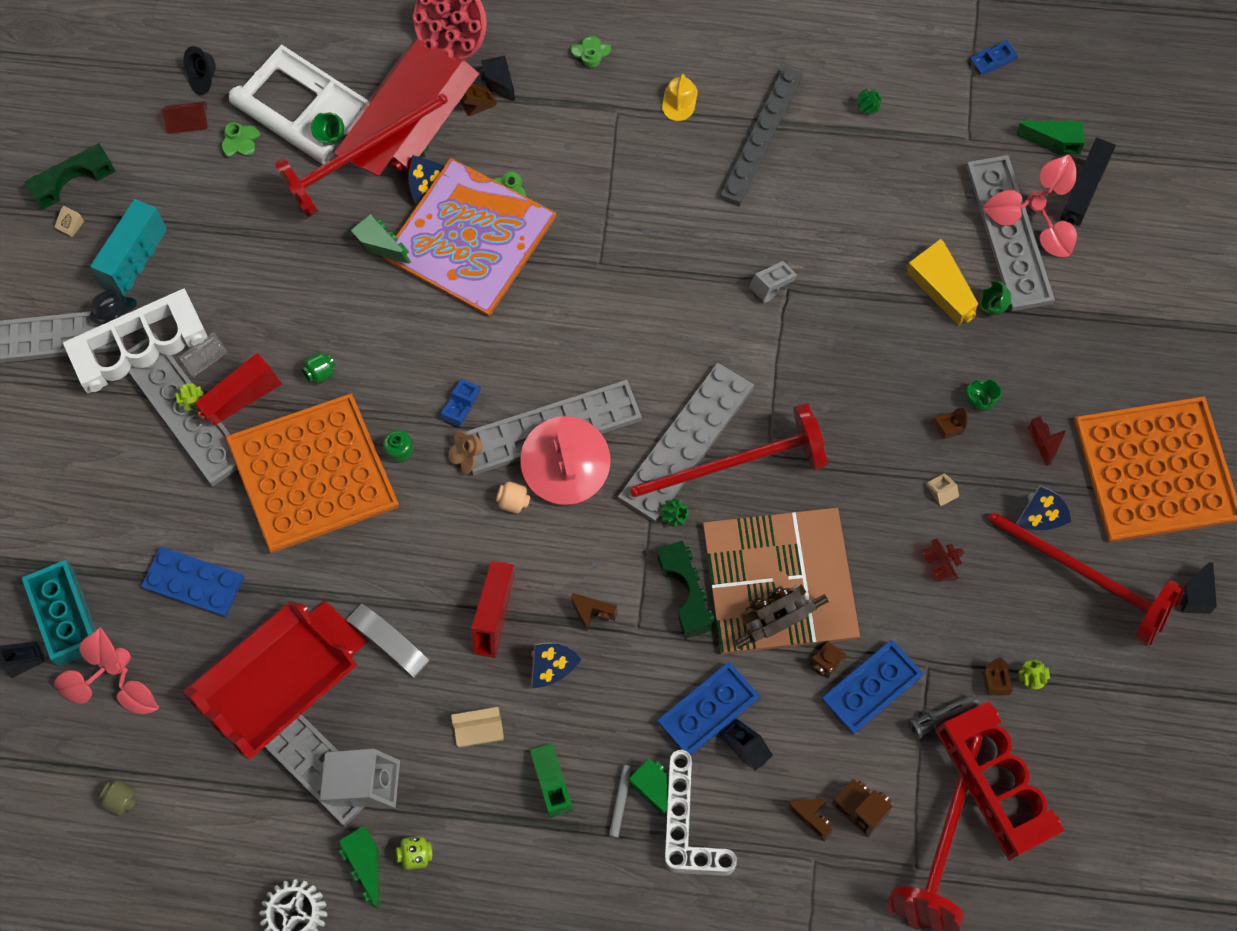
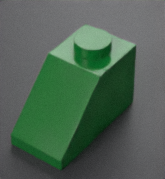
(652, 785)

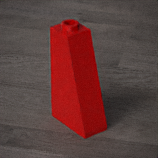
(238, 390)
(492, 609)

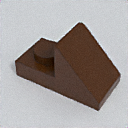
(477, 100)
(587, 607)
(806, 812)

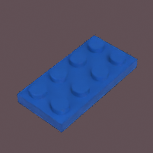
(193, 582)
(872, 687)
(708, 709)

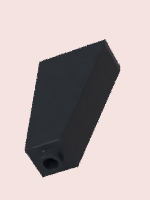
(1088, 181)

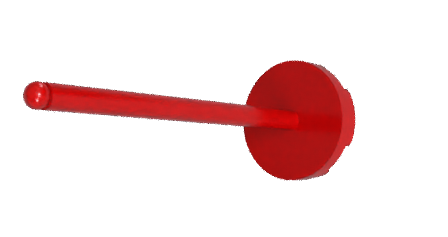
(298, 186)
(809, 437)
(1157, 612)
(926, 906)

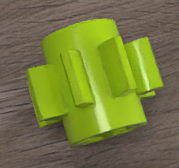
(188, 396)
(1034, 674)

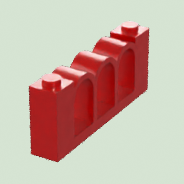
(985, 722)

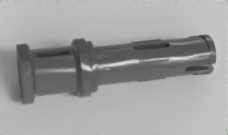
(934, 719)

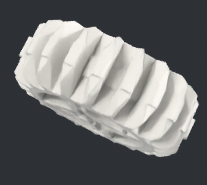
(297, 902)

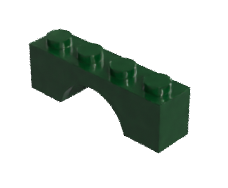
(48, 184)
(676, 563)

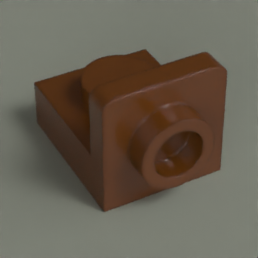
(827, 660)

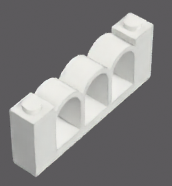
(81, 347)

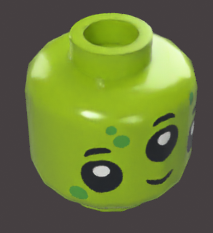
(414, 852)

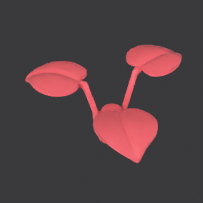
(1055, 175)
(99, 650)

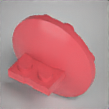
(451, 25)
(565, 460)

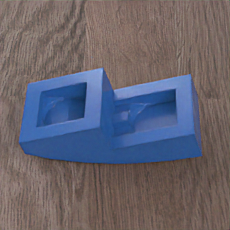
(993, 59)
(461, 402)

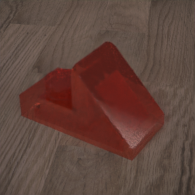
(1046, 443)

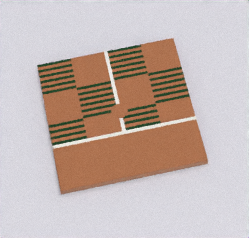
(775, 551)

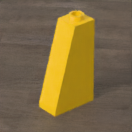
(943, 282)

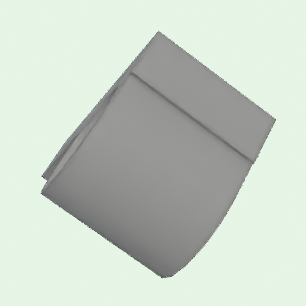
(769, 281)

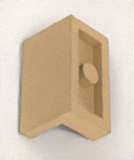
(478, 727)

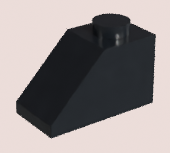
(497, 77)
(1200, 592)
(746, 744)

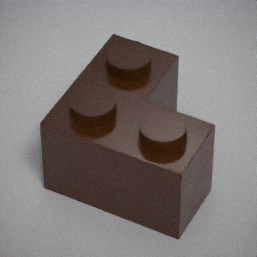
(861, 807)

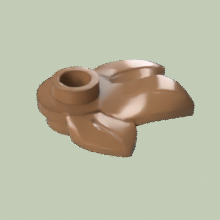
(464, 451)

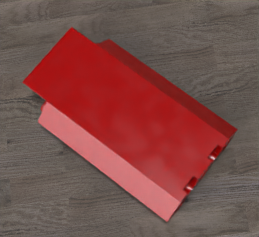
(412, 82)
(275, 674)

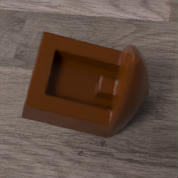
(951, 423)
(997, 678)

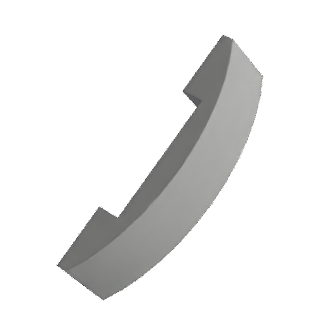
(388, 640)

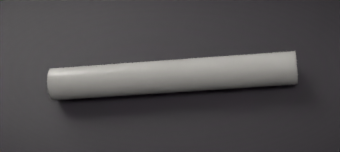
(620, 801)

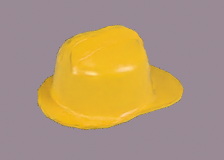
(679, 99)

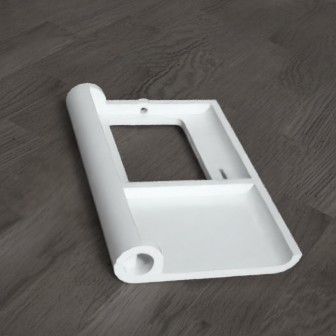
(331, 97)

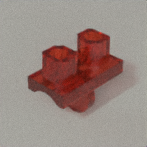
(937, 552)

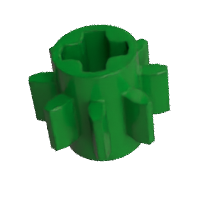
(869, 101)
(674, 512)

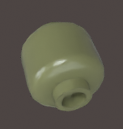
(118, 797)

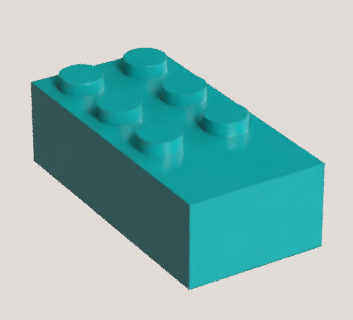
(129, 247)
(59, 610)

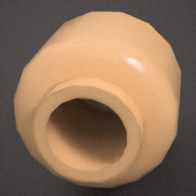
(512, 497)

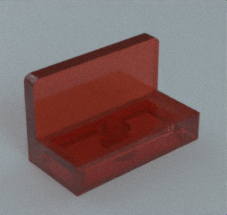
(185, 117)

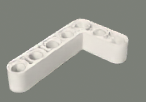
(682, 823)

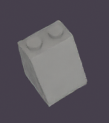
(360, 779)

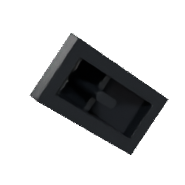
(20, 657)

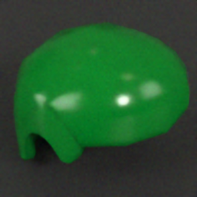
(327, 127)
(995, 299)
(983, 395)

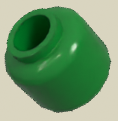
(318, 368)
(398, 446)

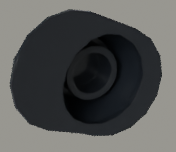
(199, 68)
(110, 306)

